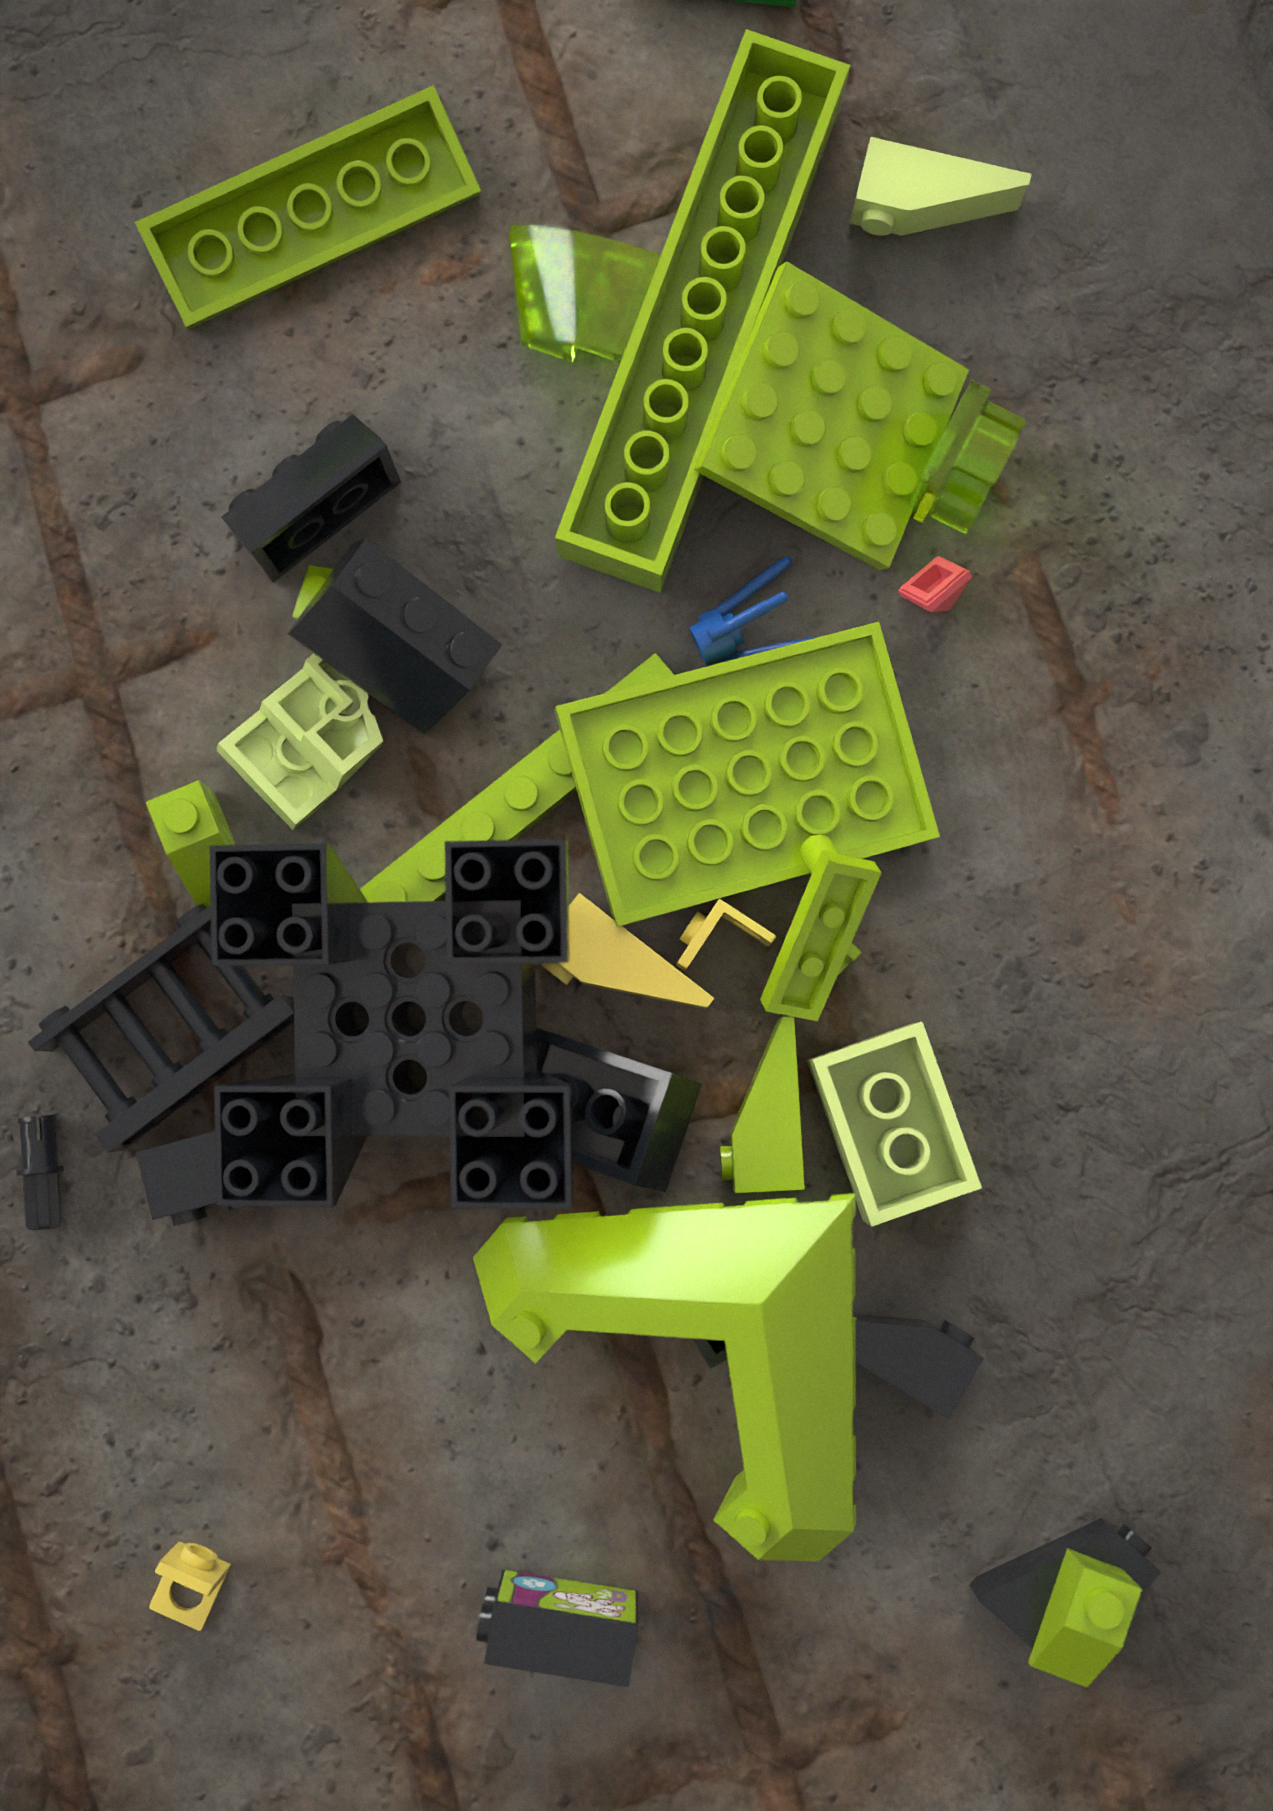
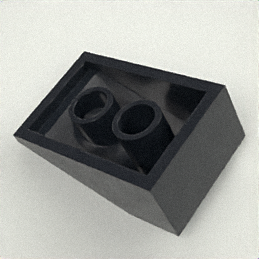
(623, 1111)

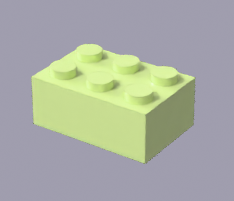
(894, 1124)

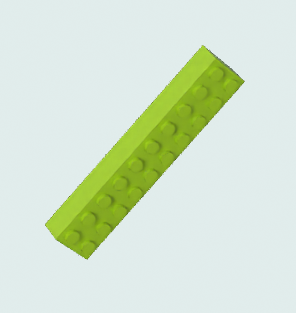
(701, 309)

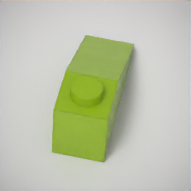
(767, 1130)

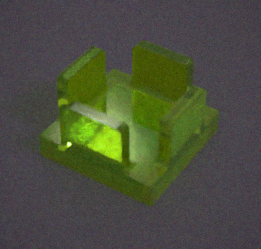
(966, 460)

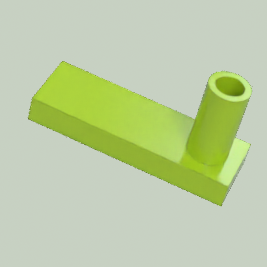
(820, 930)

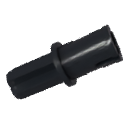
(40, 1173)

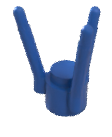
(720, 633)

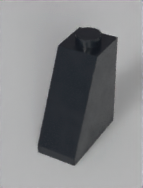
(1023, 1586)

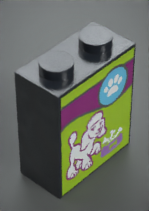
(560, 1627)

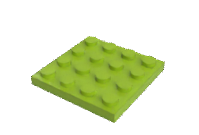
(831, 417)

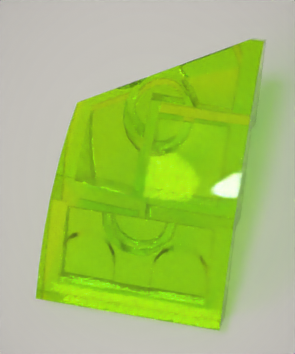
(577, 290)

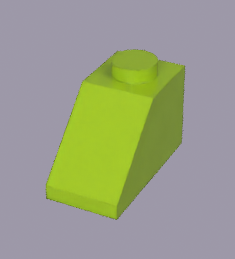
(187, 825)
(1084, 1619)

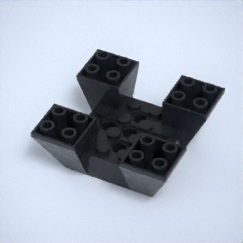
(302, 1132)

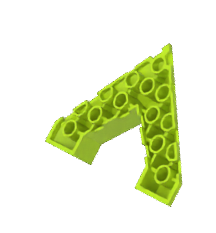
(758, 1276)

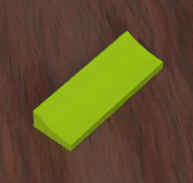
(309, 207)

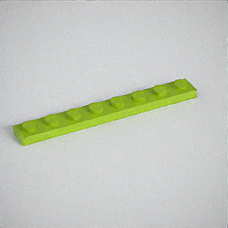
(497, 813)

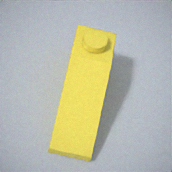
(619, 961)

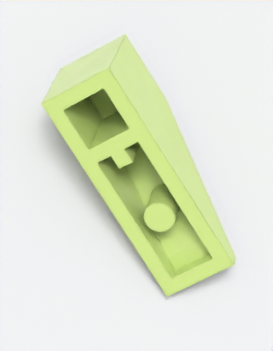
(922, 189)

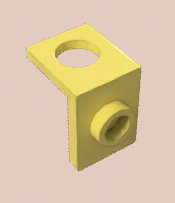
(702, 926)
(196, 1569)

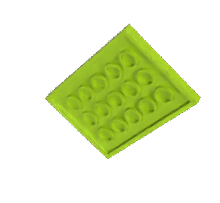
(733, 765)

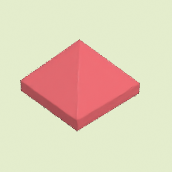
(936, 585)

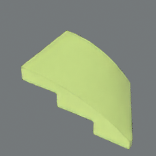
(304, 741)

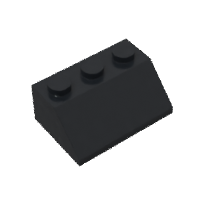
(312, 496)
(394, 637)

